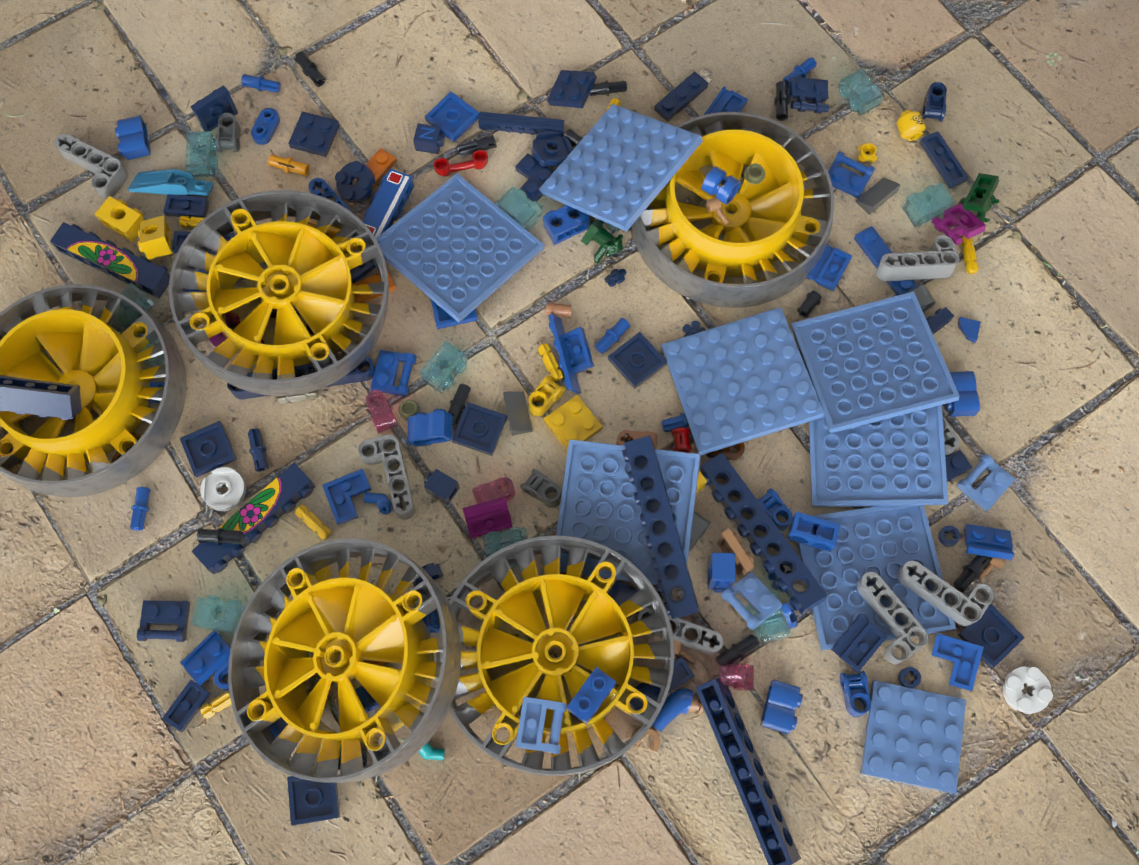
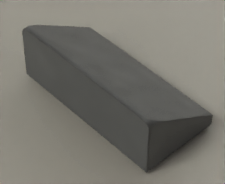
(877, 195)
(517, 412)

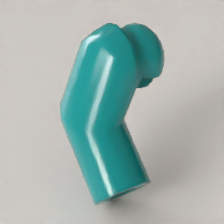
(428, 752)

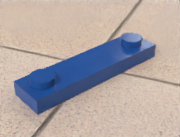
(875, 248)

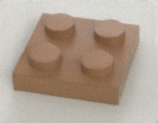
(731, 543)

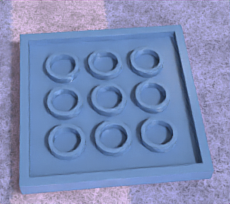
(913, 737)

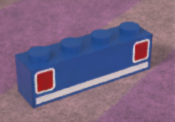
(388, 202)

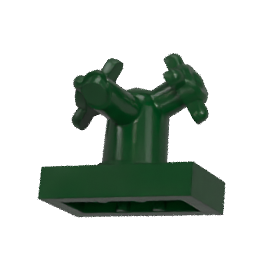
(981, 195)
(609, 243)

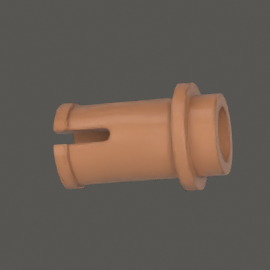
(558, 309)

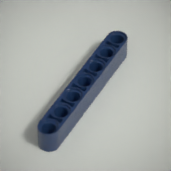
(353, 377)

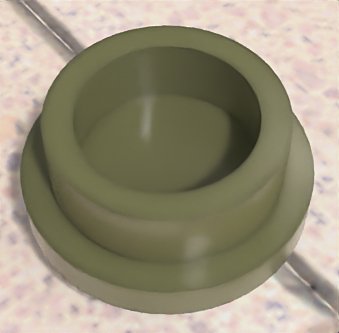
(754, 173)
(408, 408)

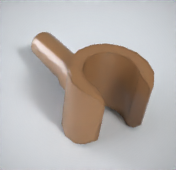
(714, 204)
(997, 562)
(677, 652)

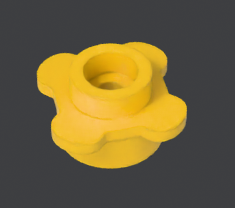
(867, 148)

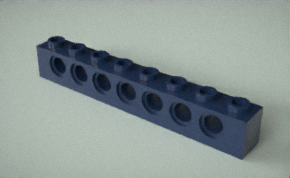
(645, 448)
(800, 601)
(748, 774)

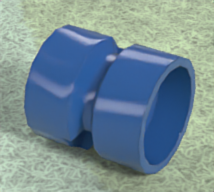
(715, 180)

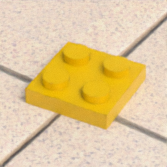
(572, 422)

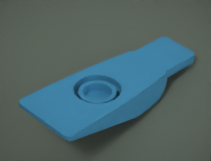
(170, 182)

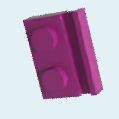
(487, 517)

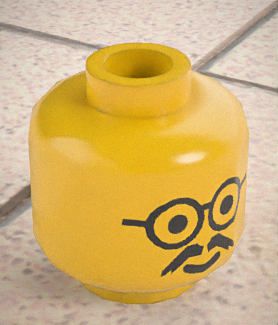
(910, 125)

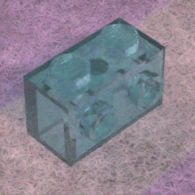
(126, 315)

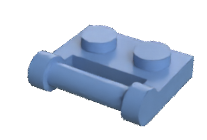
(991, 488)
(756, 595)
(532, 725)

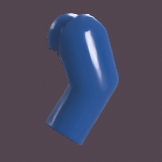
(381, 500)

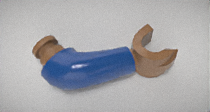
(675, 704)

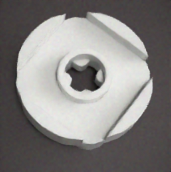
(215, 481)
(1040, 691)

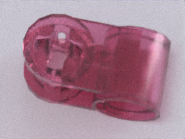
(381, 414)
(494, 490)
(737, 676)

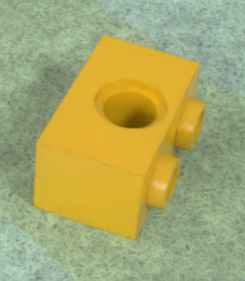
(111, 215)
(155, 237)

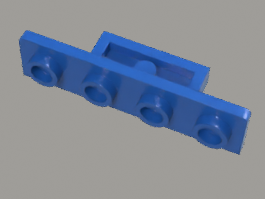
(573, 352)

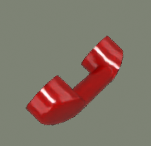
(479, 161)

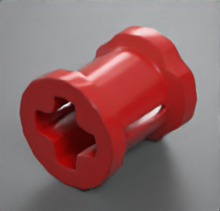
(683, 446)

